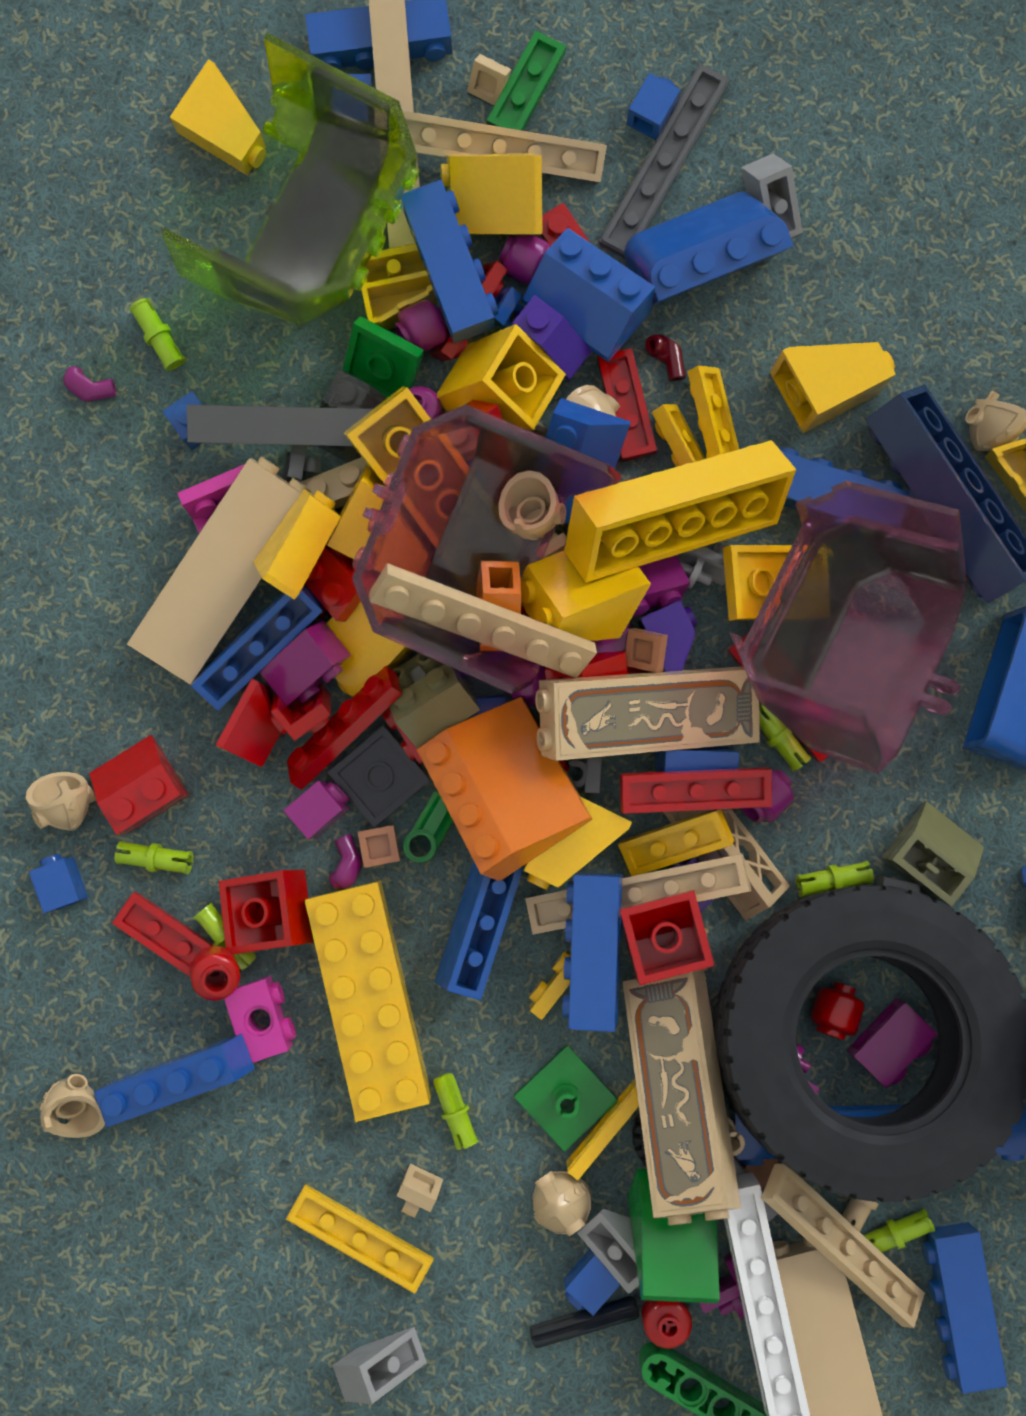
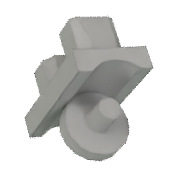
(704, 564)

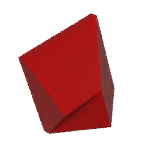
(250, 727)

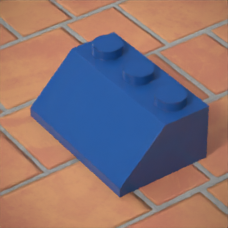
(592, 293)
(588, 433)

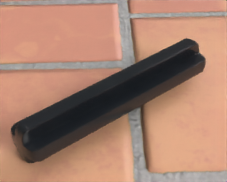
(584, 1322)

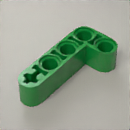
(704, 1394)

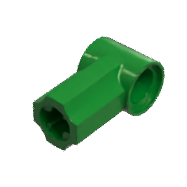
(433, 824)

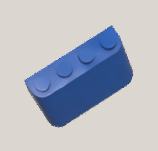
(706, 245)
(1000, 711)

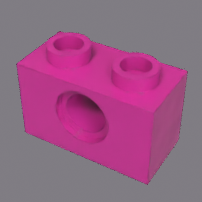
(261, 1041)

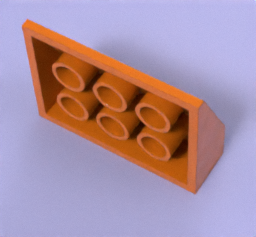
(501, 789)

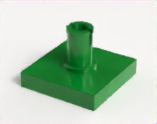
(381, 358)
(565, 1097)

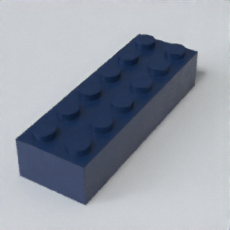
(944, 472)

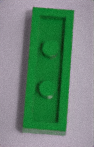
(527, 83)

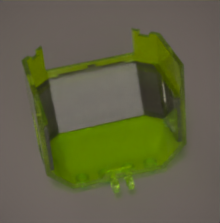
(333, 203)

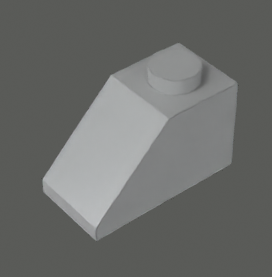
(774, 185)
(612, 1242)
(379, 1366)

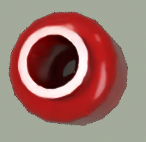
(224, 979)
(837, 1011)
(666, 1322)

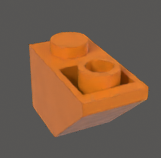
(501, 585)

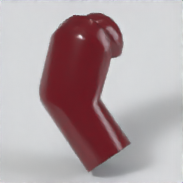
(668, 353)

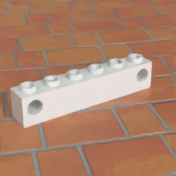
(764, 1303)

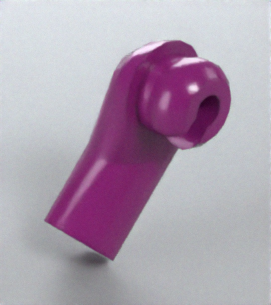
(86, 389)
(349, 865)

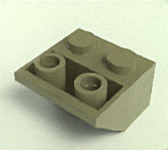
(431, 699)
(935, 855)

